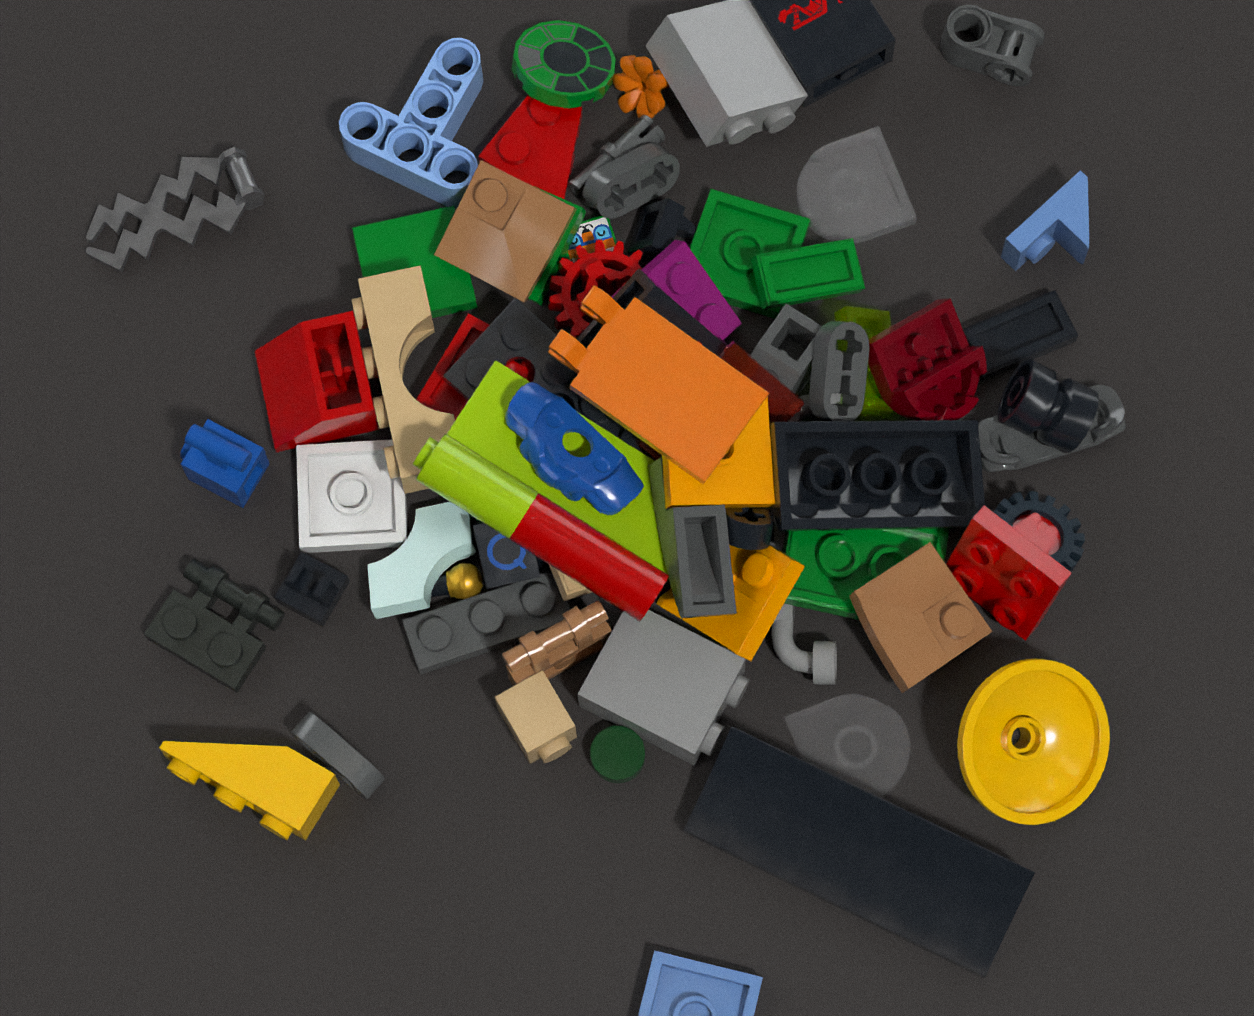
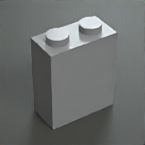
(726, 71)
(664, 685)

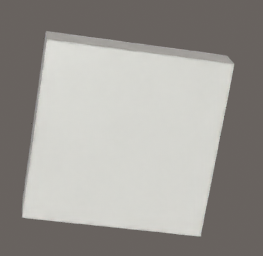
(348, 498)

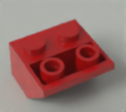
(316, 383)

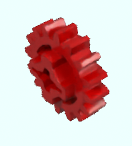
(592, 272)

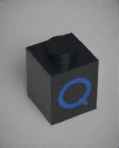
(502, 559)

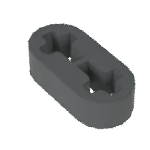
(631, 180)
(839, 371)
(338, 755)

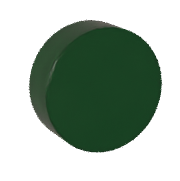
(617, 754)

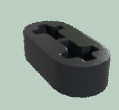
(750, 527)

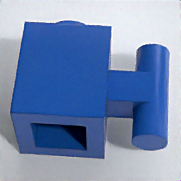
(223, 462)

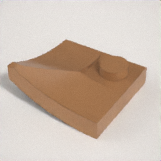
(505, 231)
(917, 617)

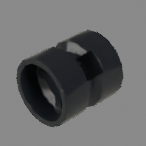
(1056, 409)

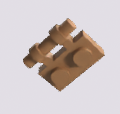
(559, 646)

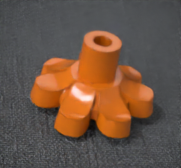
(641, 86)

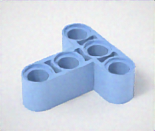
(419, 132)

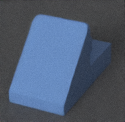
(1059, 219)

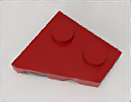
(537, 145)

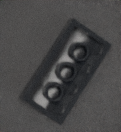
(876, 474)

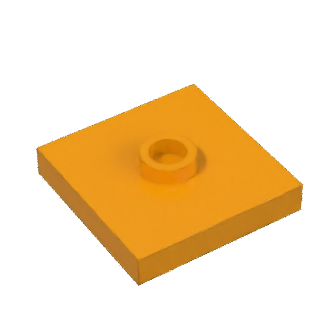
(739, 479)

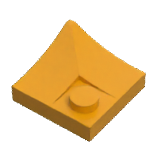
(760, 588)

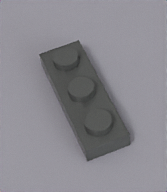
(484, 622)

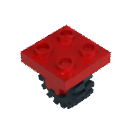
(1017, 559)

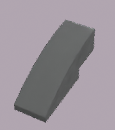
(694, 553)

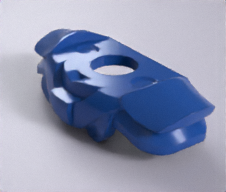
(600, 477)

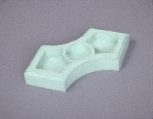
(407, 576)

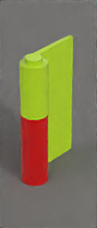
(490, 479)

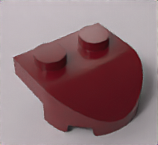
(927, 365)

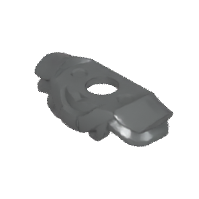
(1010, 450)

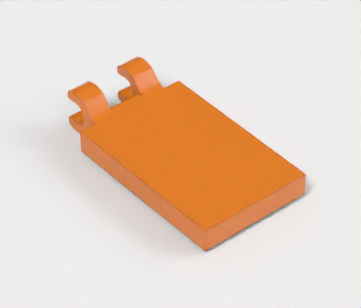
(659, 383)

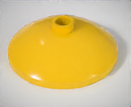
(1059, 744)

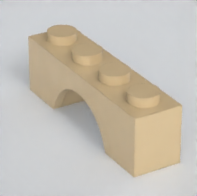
(398, 319)

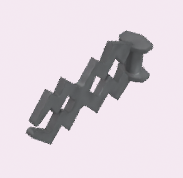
(155, 218)

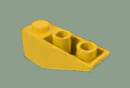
(268, 779)

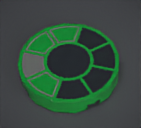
(563, 63)

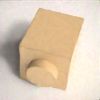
(537, 719)

